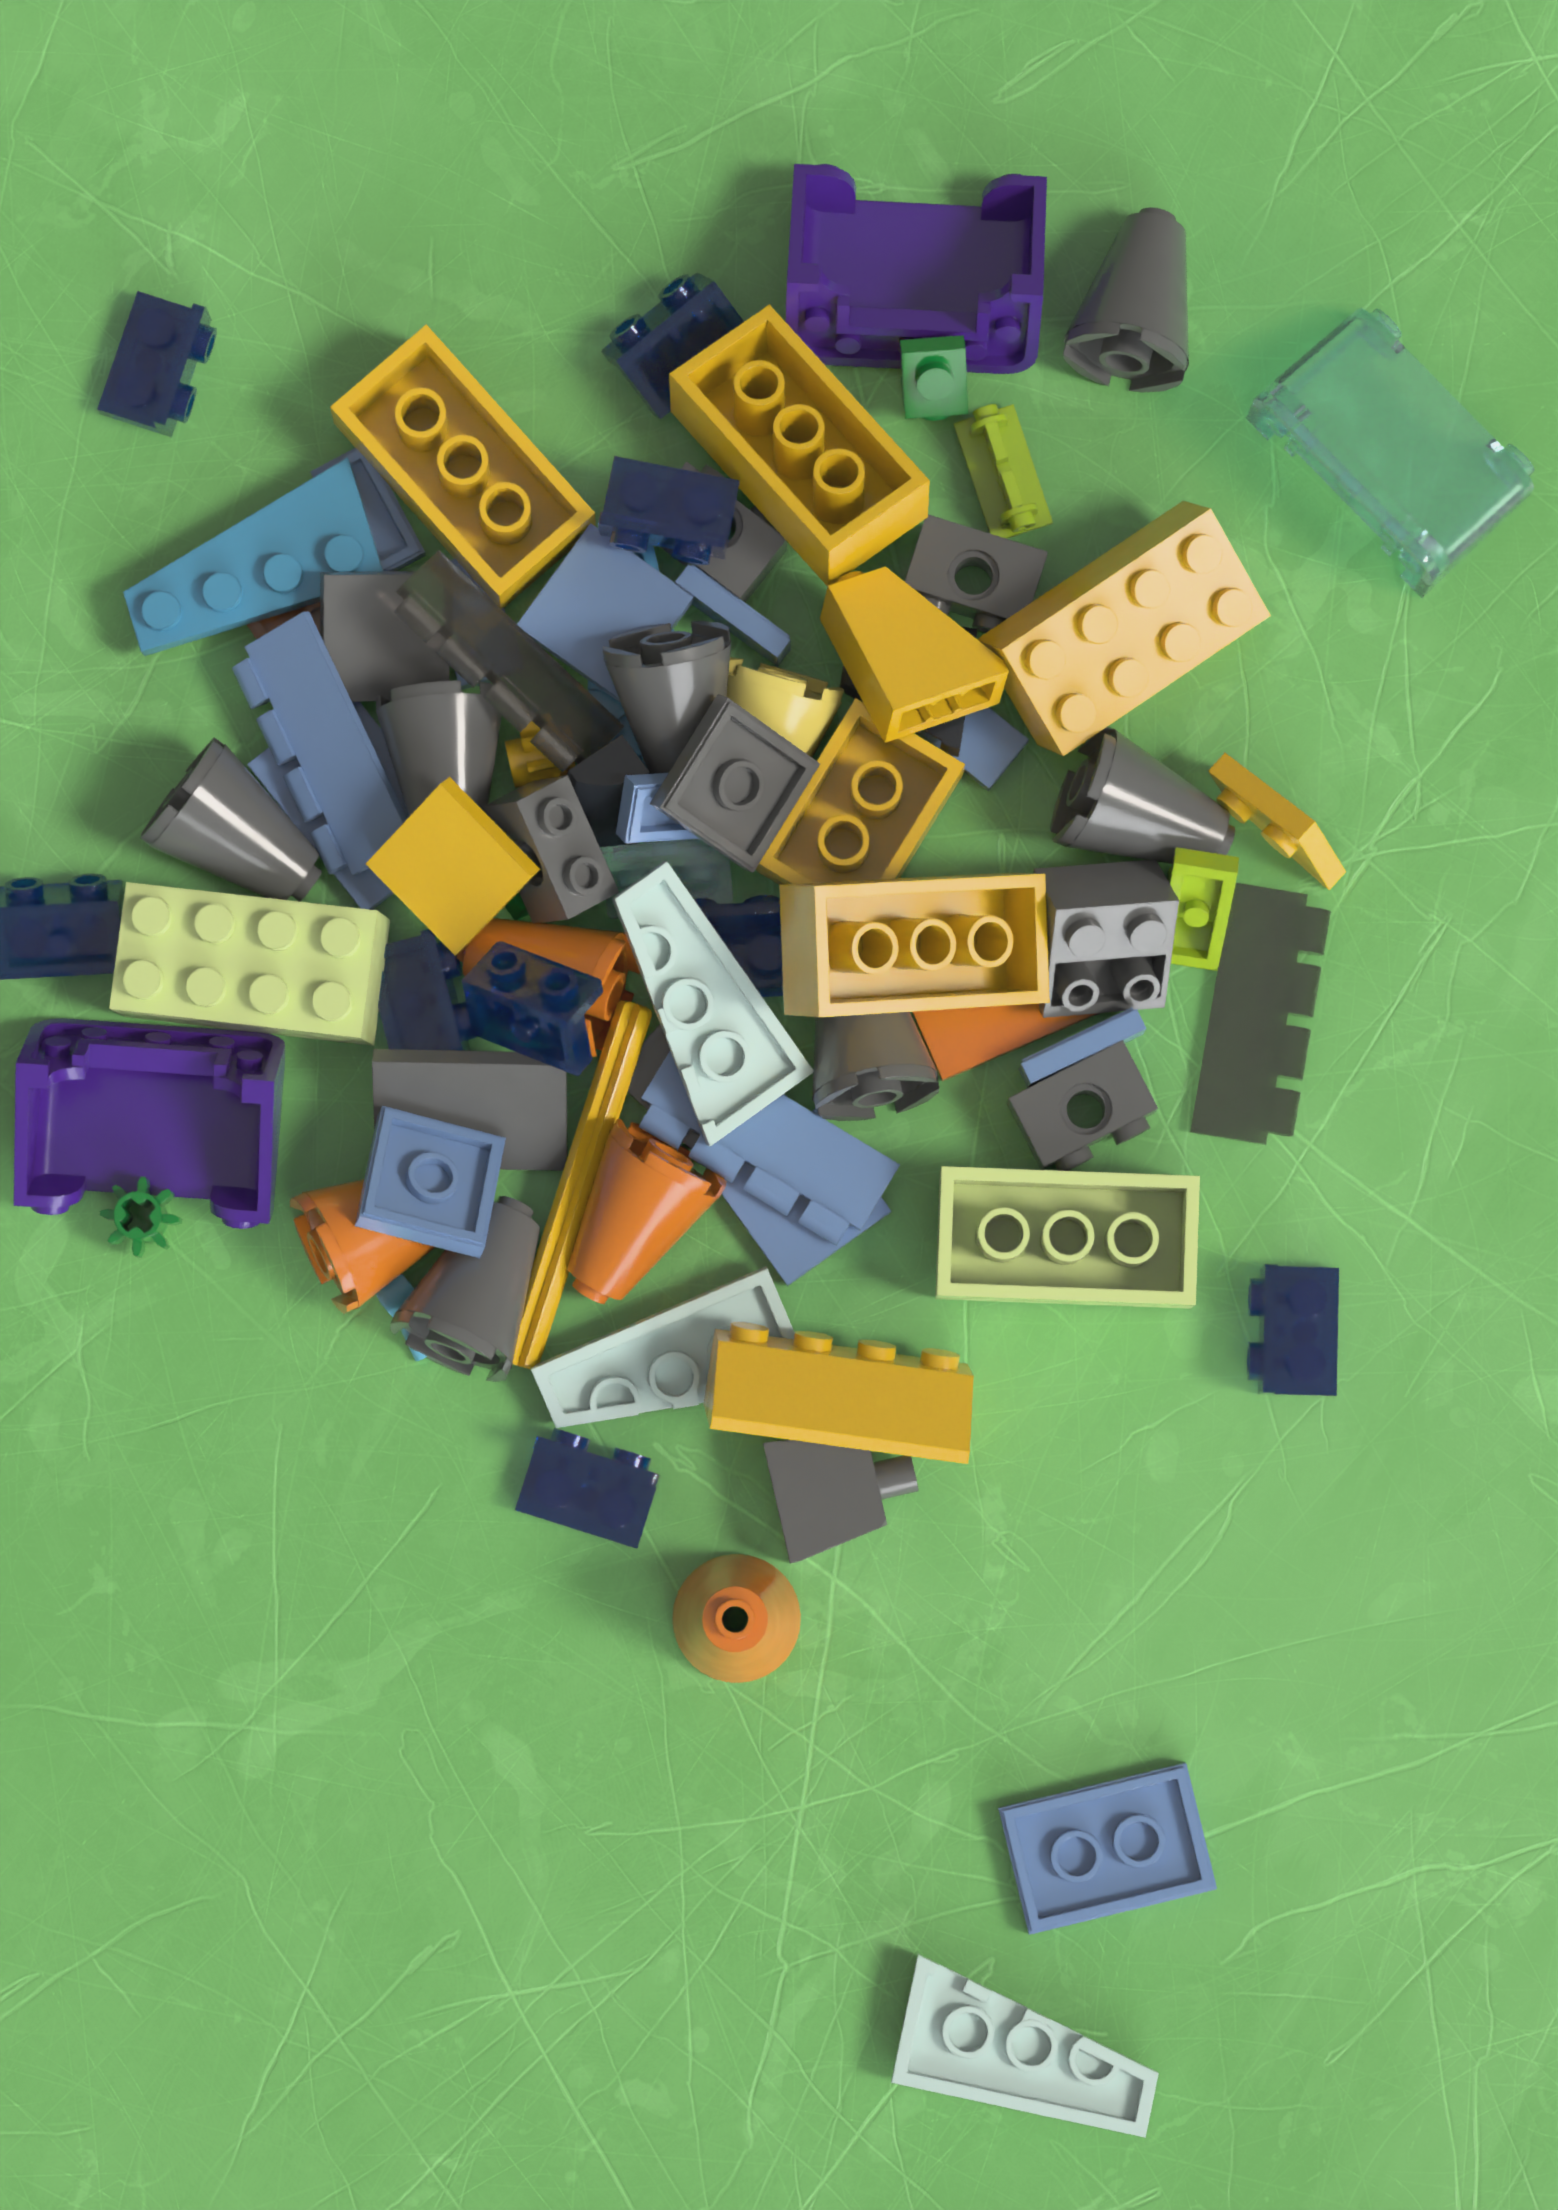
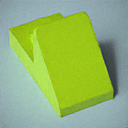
(1205, 896)

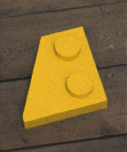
(1281, 822)

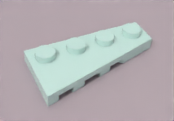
(712, 1016)
(658, 1358)
(1003, 2054)

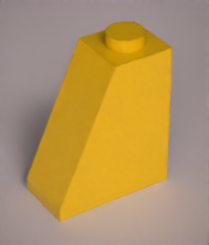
(907, 654)

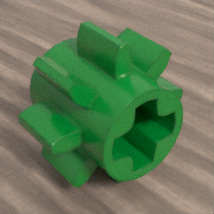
(123, 1217)

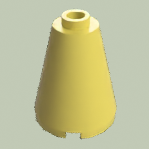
(785, 701)

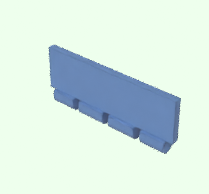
(323, 731)
(791, 1155)

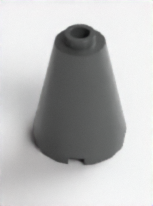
(1136, 308)
(668, 684)
(438, 734)
(1135, 805)
(233, 829)
(870, 1064)
(471, 1306)

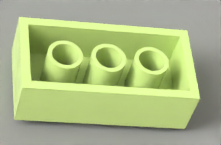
(249, 963)
(1067, 1237)

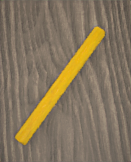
(568, 1207)

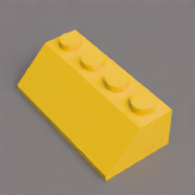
(840, 1393)

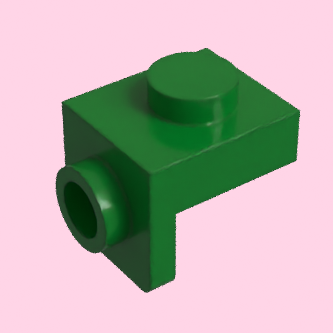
(934, 377)

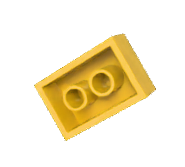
(862, 807)

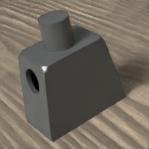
(832, 1492)

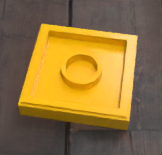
(452, 866)

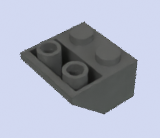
(1108, 937)

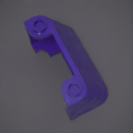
(916, 271)
(151, 1103)

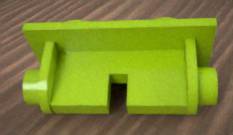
(1002, 471)

